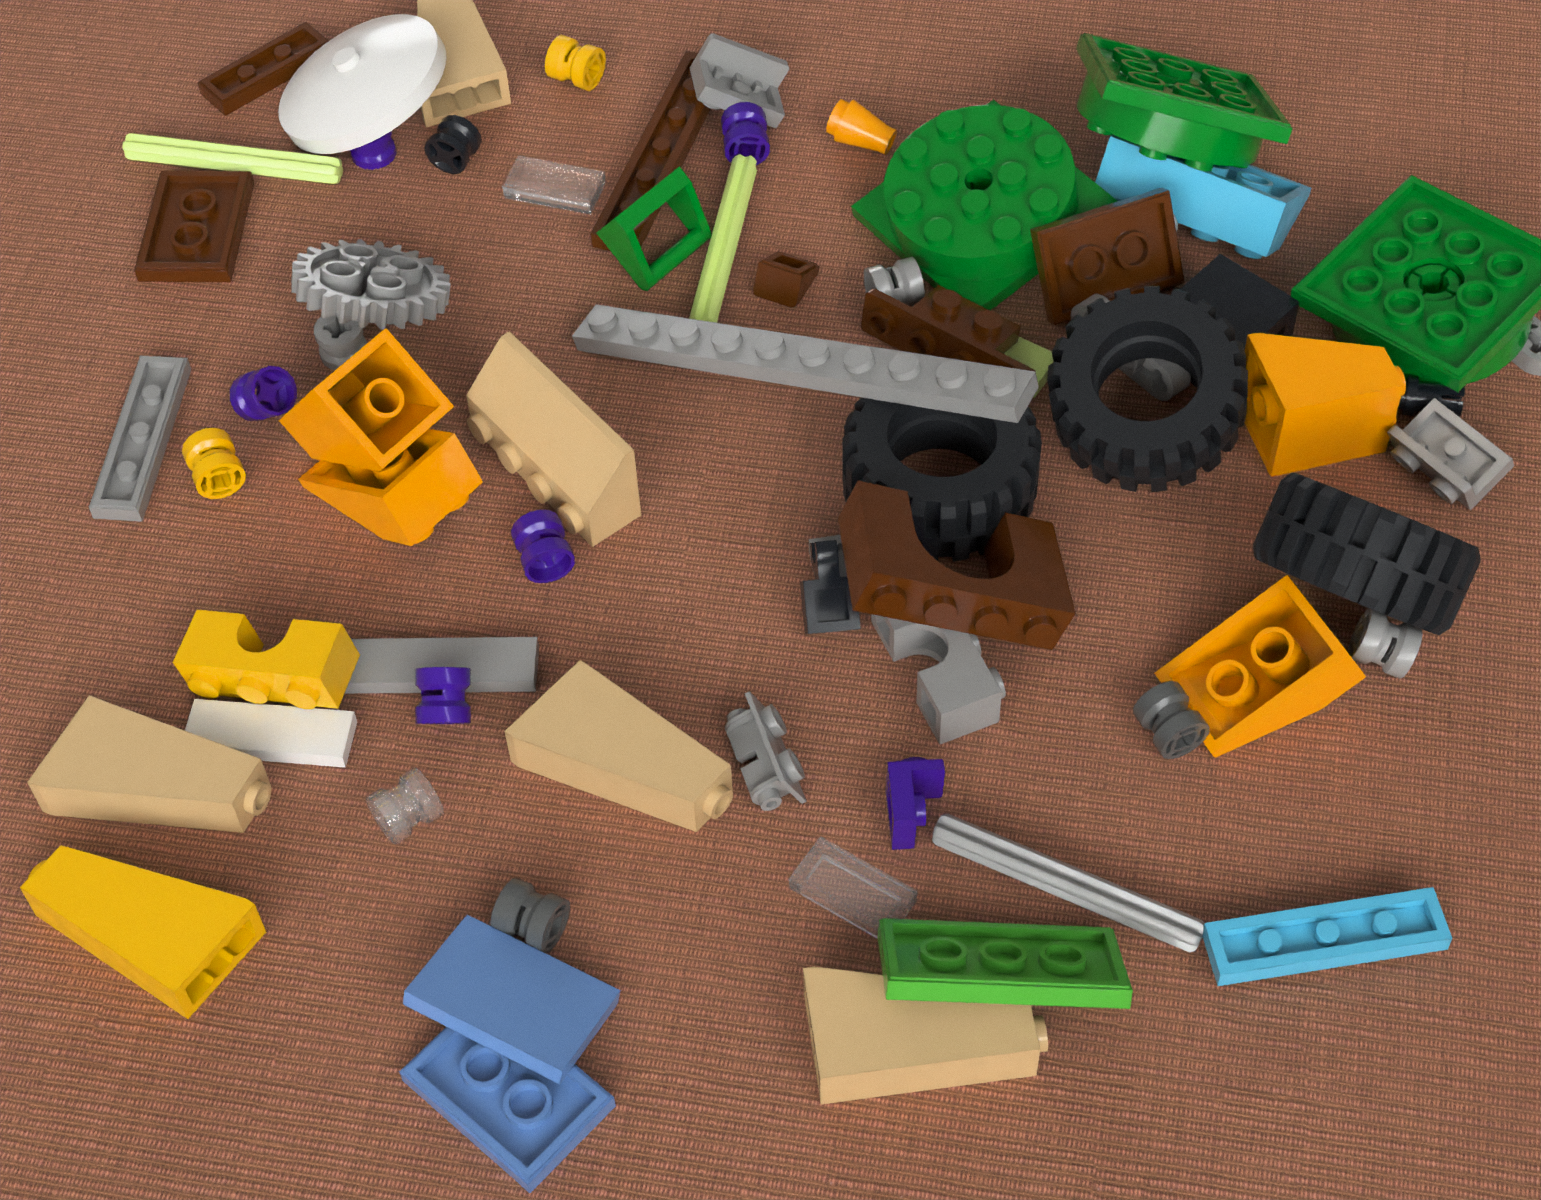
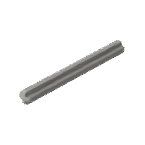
(1069, 882)

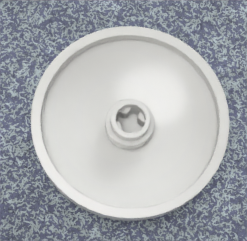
(362, 84)

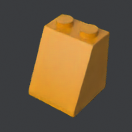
(1318, 400)
(368, 408)

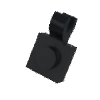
(827, 598)

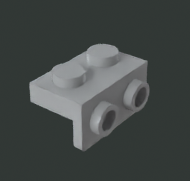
(736, 73)
(1449, 453)

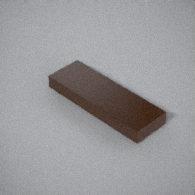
(261, 69)

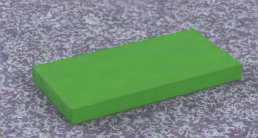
(1002, 963)

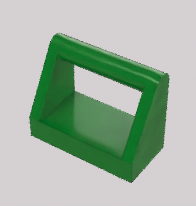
(623, 243)

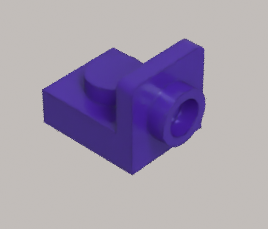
(906, 789)

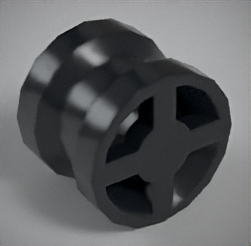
(453, 144)

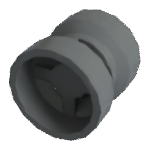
(1173, 723)
(530, 914)

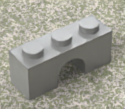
(958, 691)

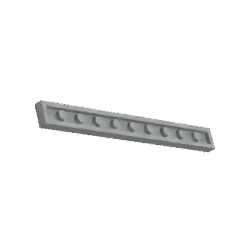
(809, 362)

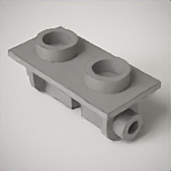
(777, 769)

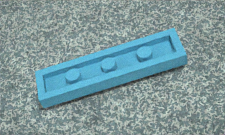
(1326, 936)

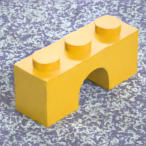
(305, 669)

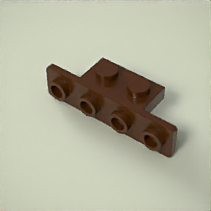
(942, 327)

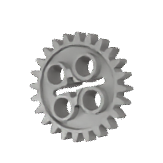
(370, 284)

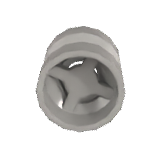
(900, 281)
(1385, 643)

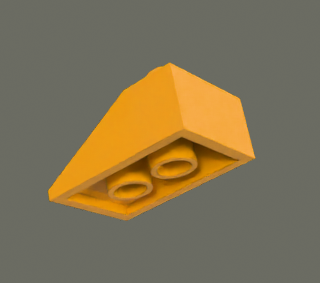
(405, 496)
(1262, 668)

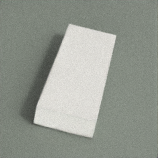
(276, 731)

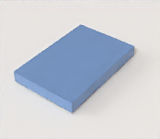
(512, 998)
(506, 1108)

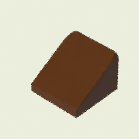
(784, 278)

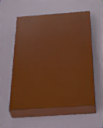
(194, 226)
(1107, 251)

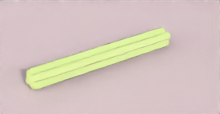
(233, 158)
(724, 239)

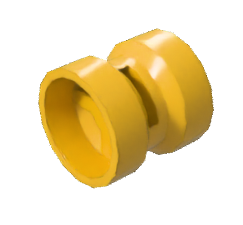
(574, 62)
(213, 463)

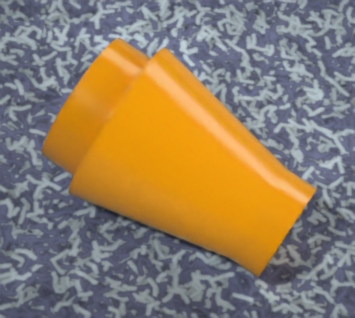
(858, 127)

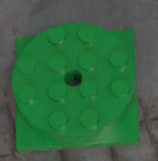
(1176, 105)
(971, 192)
(1431, 285)

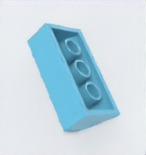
(1227, 204)

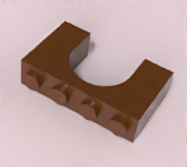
(899, 579)

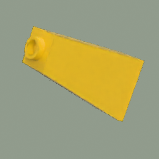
(144, 924)

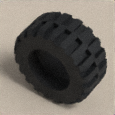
(1138, 329)
(950, 512)
(1366, 553)

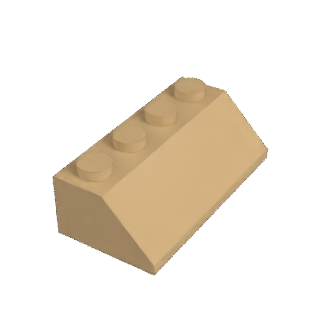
(554, 442)

